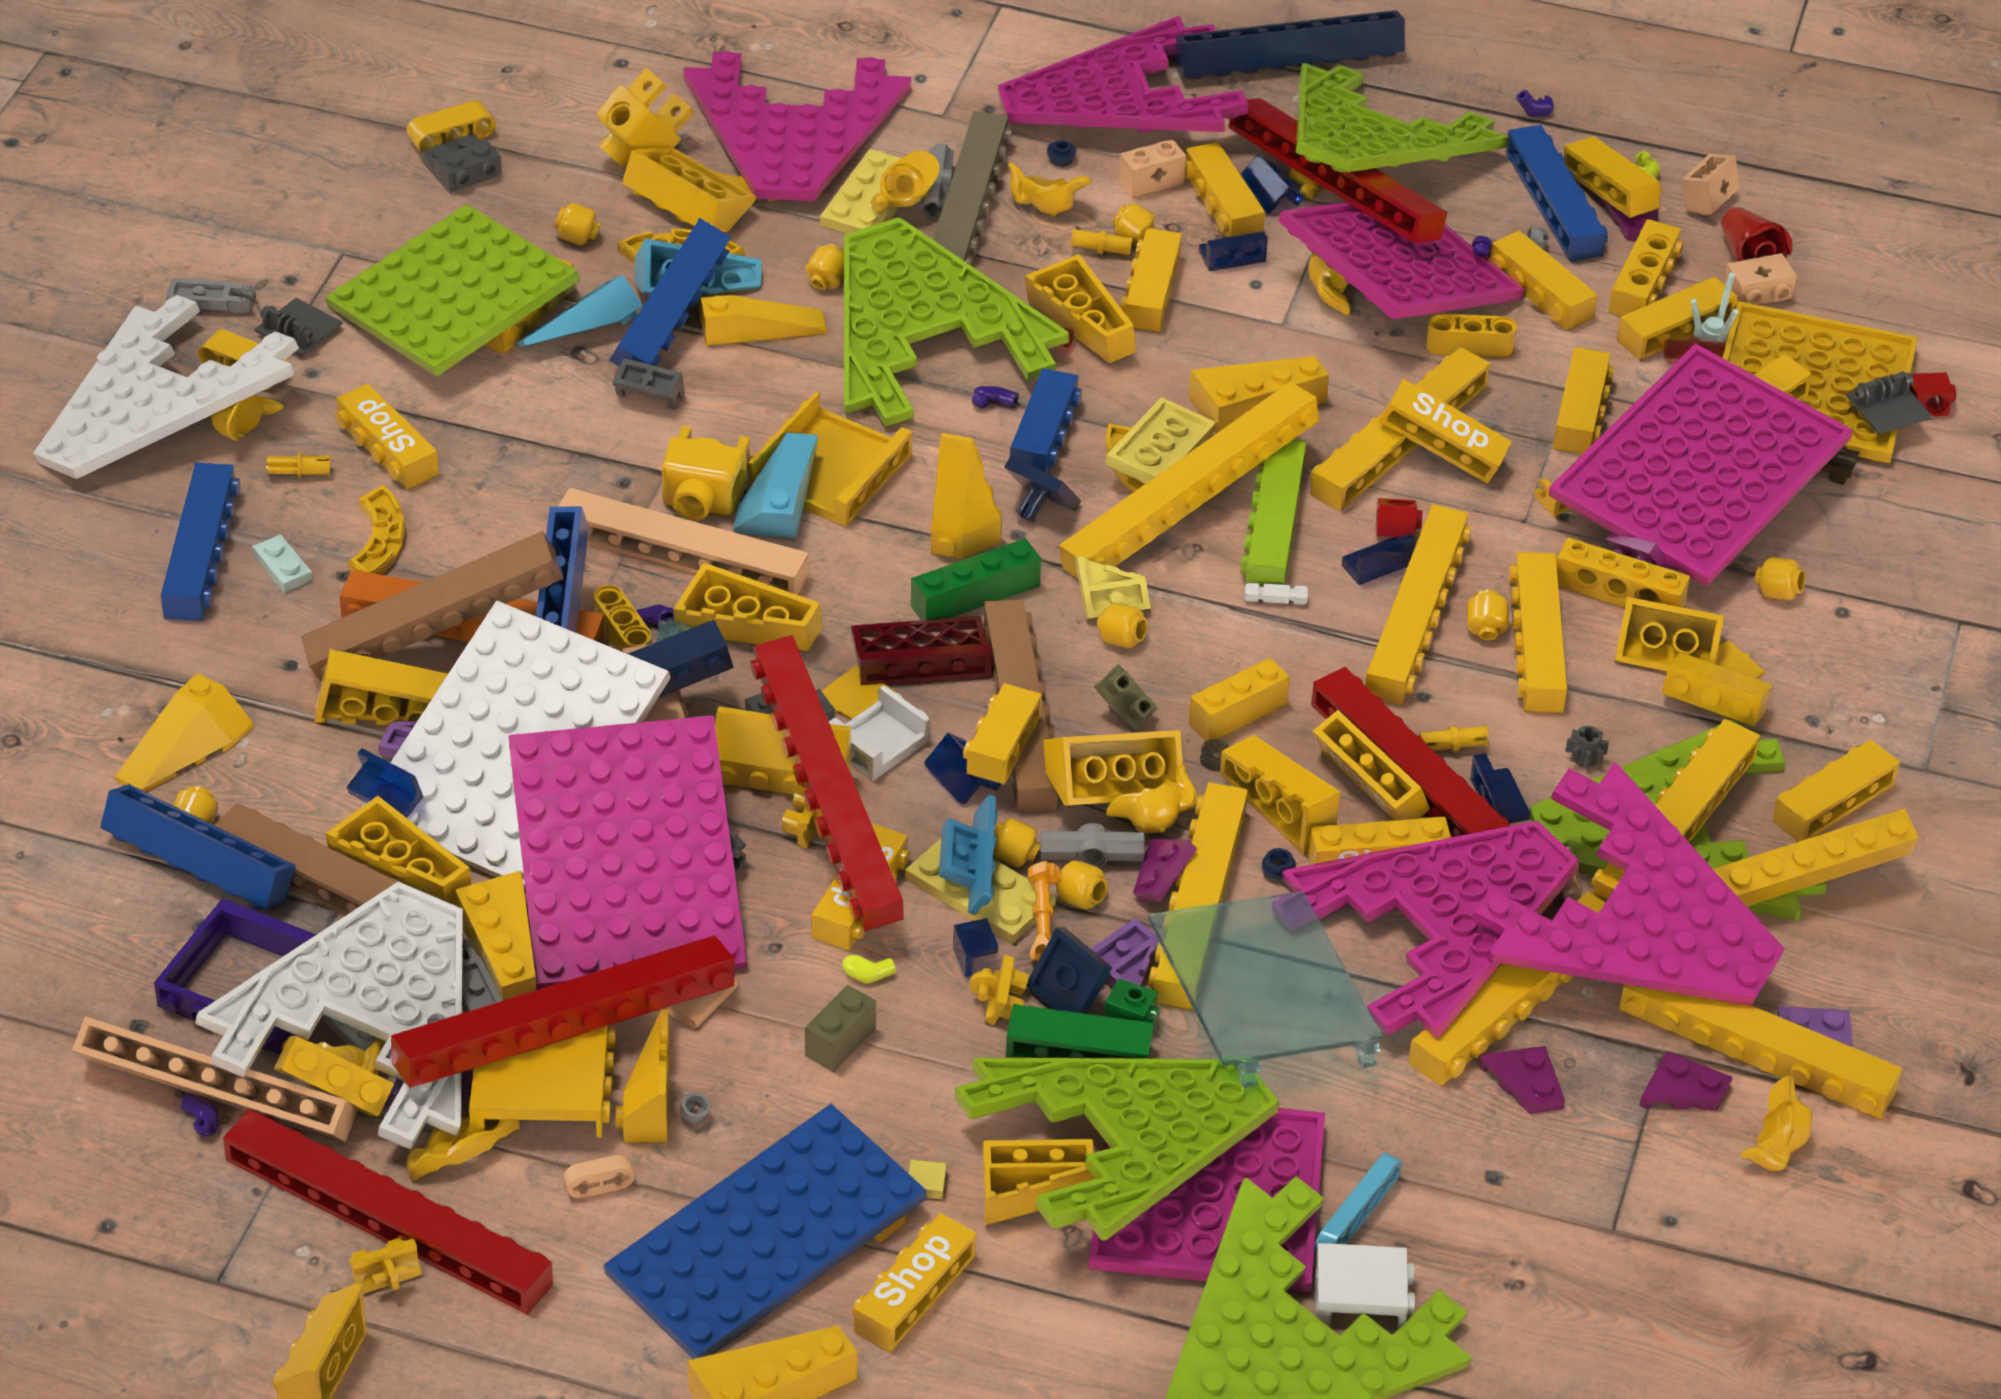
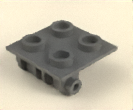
(299, 322)
(1888, 403)

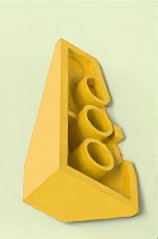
(748, 319)
(191, 726)

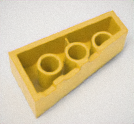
(1079, 301)
(1233, 390)
(748, 609)
(374, 689)
(1280, 789)
(399, 850)
(499, 931)
(777, 1369)

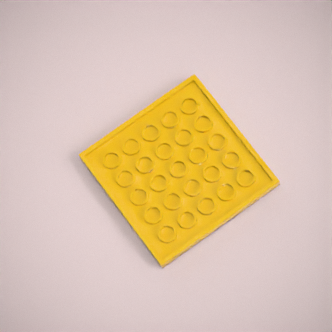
(1835, 354)

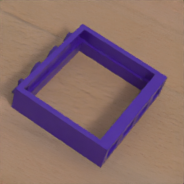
(224, 920)

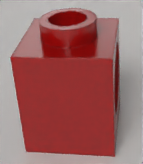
(1934, 392)
(1397, 517)

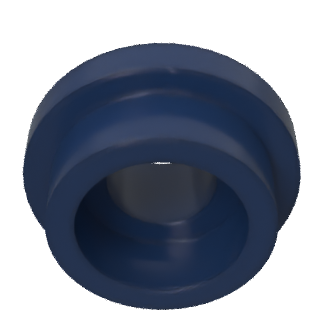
(1061, 153)
(1276, 862)

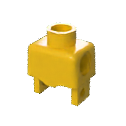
(634, 125)
(703, 475)

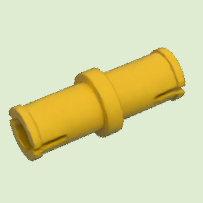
(1101, 241)
(1456, 738)

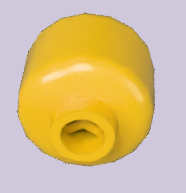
(1133, 221)
(576, 224)
(826, 267)
(1780, 578)
(1487, 614)
(1122, 625)
(197, 802)
(1015, 843)
(1081, 885)

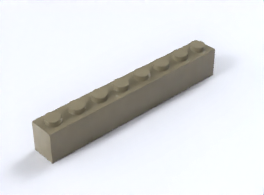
(973, 184)

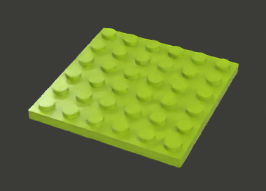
(452, 289)

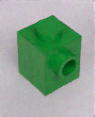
(1132, 1003)

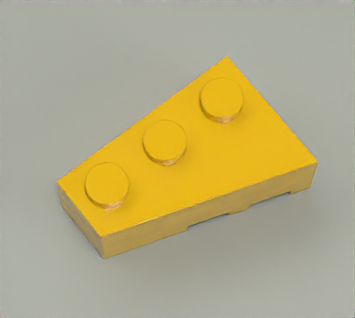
(1026, 1168)

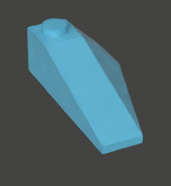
(734, 274)
(601, 307)
(779, 492)

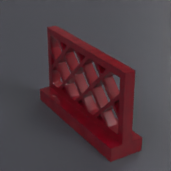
(922, 664)

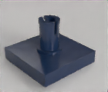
(1040, 487)
(1068, 973)

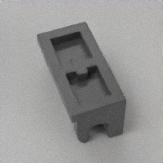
(649, 381)

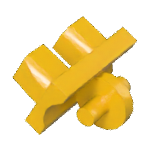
(800, 823)
(997, 987)
(385, 1266)

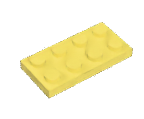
(851, 206)
(1159, 440)
(1007, 912)

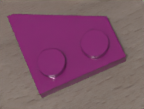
(1638, 549)

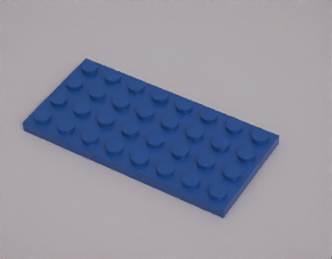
(764, 1232)

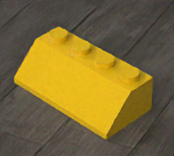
(686, 187)
(754, 752)
(1111, 765)

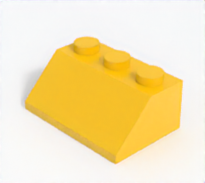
(1658, 632)
(325, 1347)

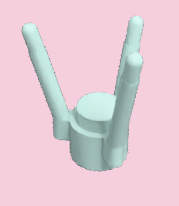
(1714, 328)

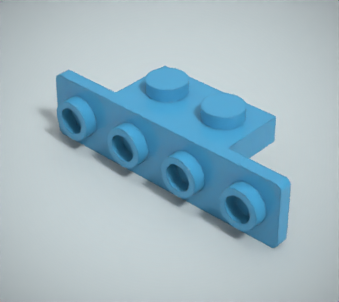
(968, 854)

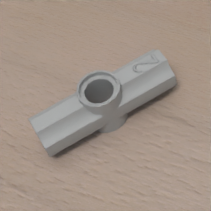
(934, 199)
(1092, 845)

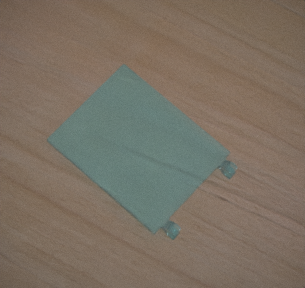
(1265, 981)

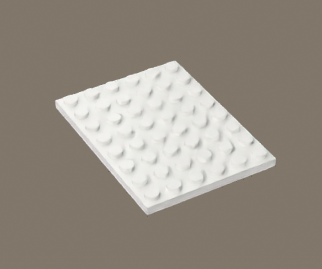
(510, 681)

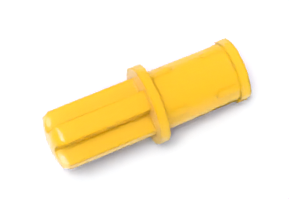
(298, 465)

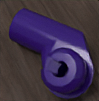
(1534, 108)
(1481, 246)
(983, 394)
(654, 613)
(205, 1114)

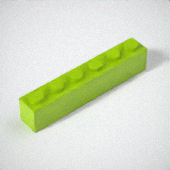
(1274, 515)

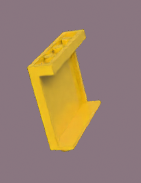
(847, 463)
(548, 1083)

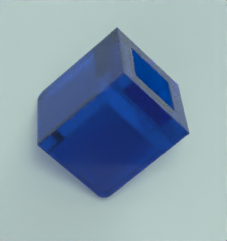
(973, 941)

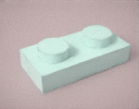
(282, 563)

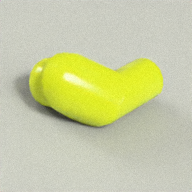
(1648, 164)
(867, 971)

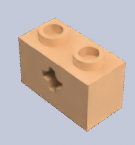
(1152, 168)
(1710, 183)
(1762, 279)

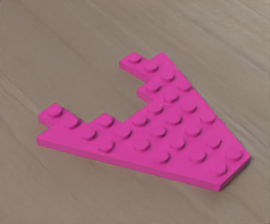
(1111, 90)
(792, 148)
(1438, 892)
(1663, 924)

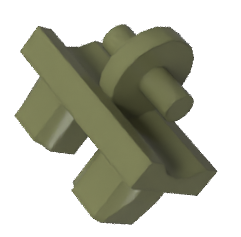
(1125, 697)

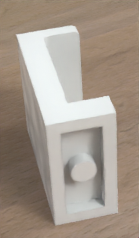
(886, 734)
(1363, 1281)

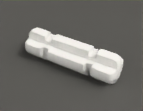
(1276, 593)

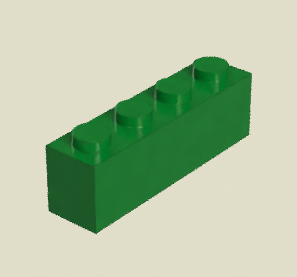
(976, 580)
(1067, 1034)

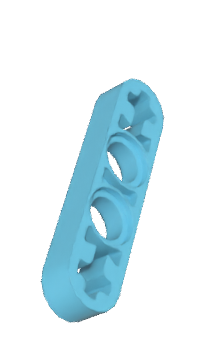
(1361, 1201)

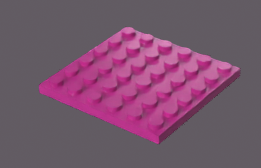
(1395, 272)
(1186, 1228)

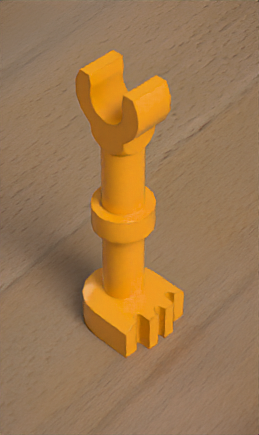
(1041, 876)

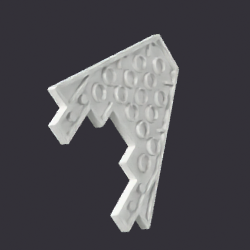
(136, 402)
(375, 970)

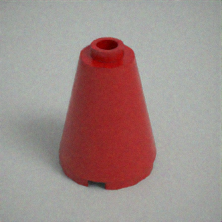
(1753, 235)

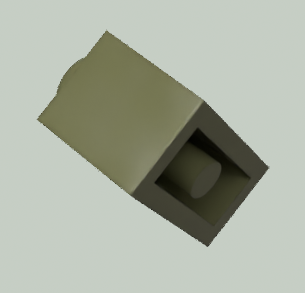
(840, 1028)

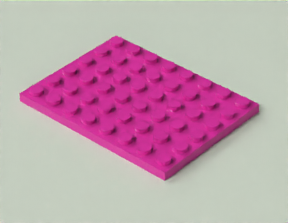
(1701, 463)
(623, 844)

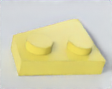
(1109, 585)

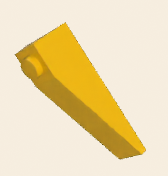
(963, 506)
(646, 1093)

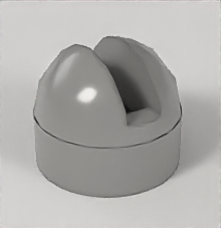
(1538, 236)
(688, 1104)

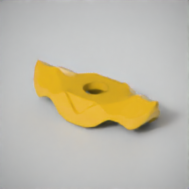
(449, 1149)

